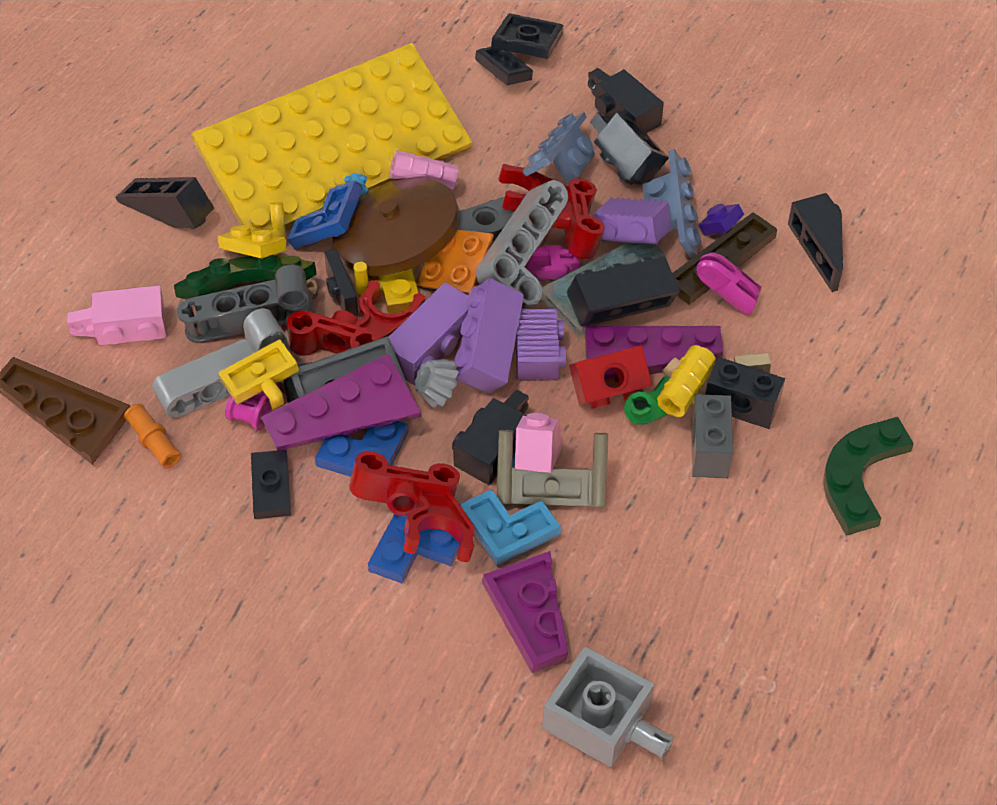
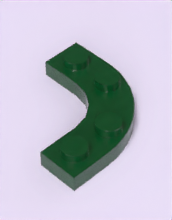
(225, 273)
(849, 460)

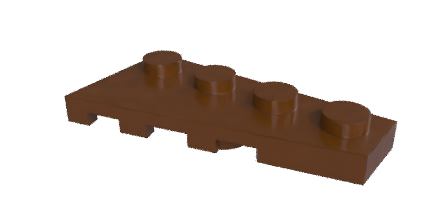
(65, 408)

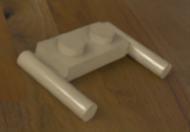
(561, 487)

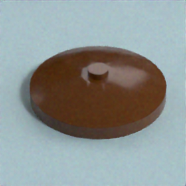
(399, 226)

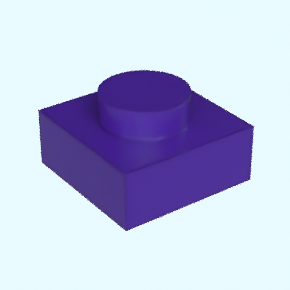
(721, 219)

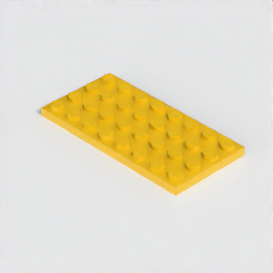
(326, 131)

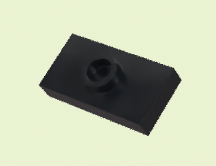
(504, 65)
(339, 283)
(270, 484)

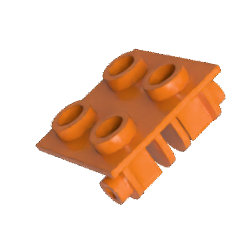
(457, 262)

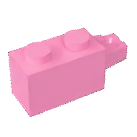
(122, 316)

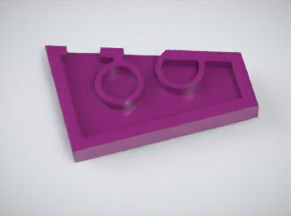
(530, 610)

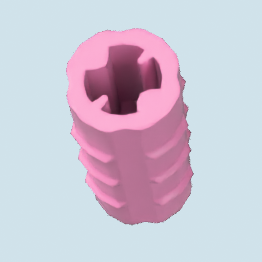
(408, 165)

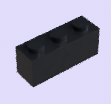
(622, 290)

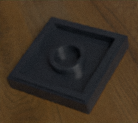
(527, 36)

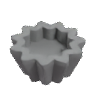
(436, 381)

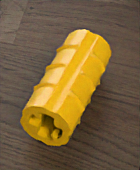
(686, 381)

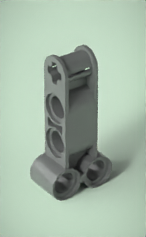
(224, 312)

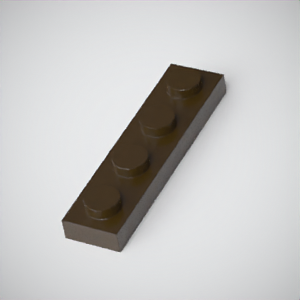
(735, 245)

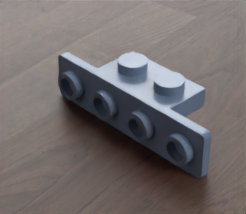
(565, 147)
(678, 193)

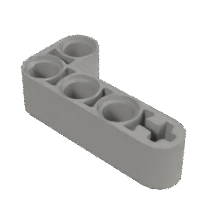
(526, 240)
(198, 381)

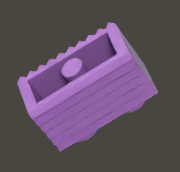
(634, 220)
(538, 345)

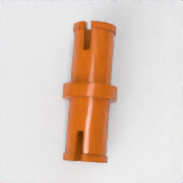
(152, 435)

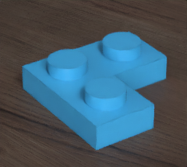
(505, 534)

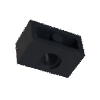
(752, 391)

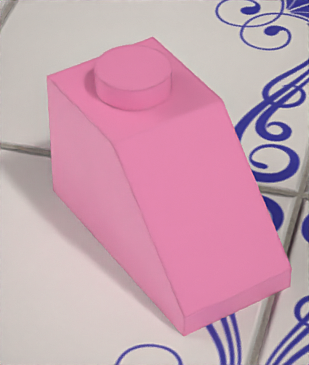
(537, 443)

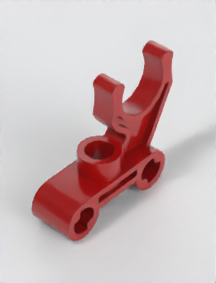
(581, 230)
(344, 330)
(418, 494)

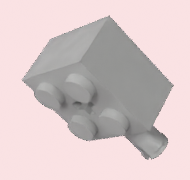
(603, 710)

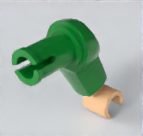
(643, 406)

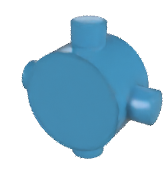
(361, 179)

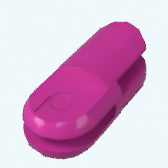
(729, 282)

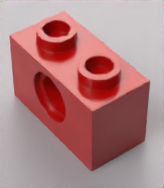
(589, 376)

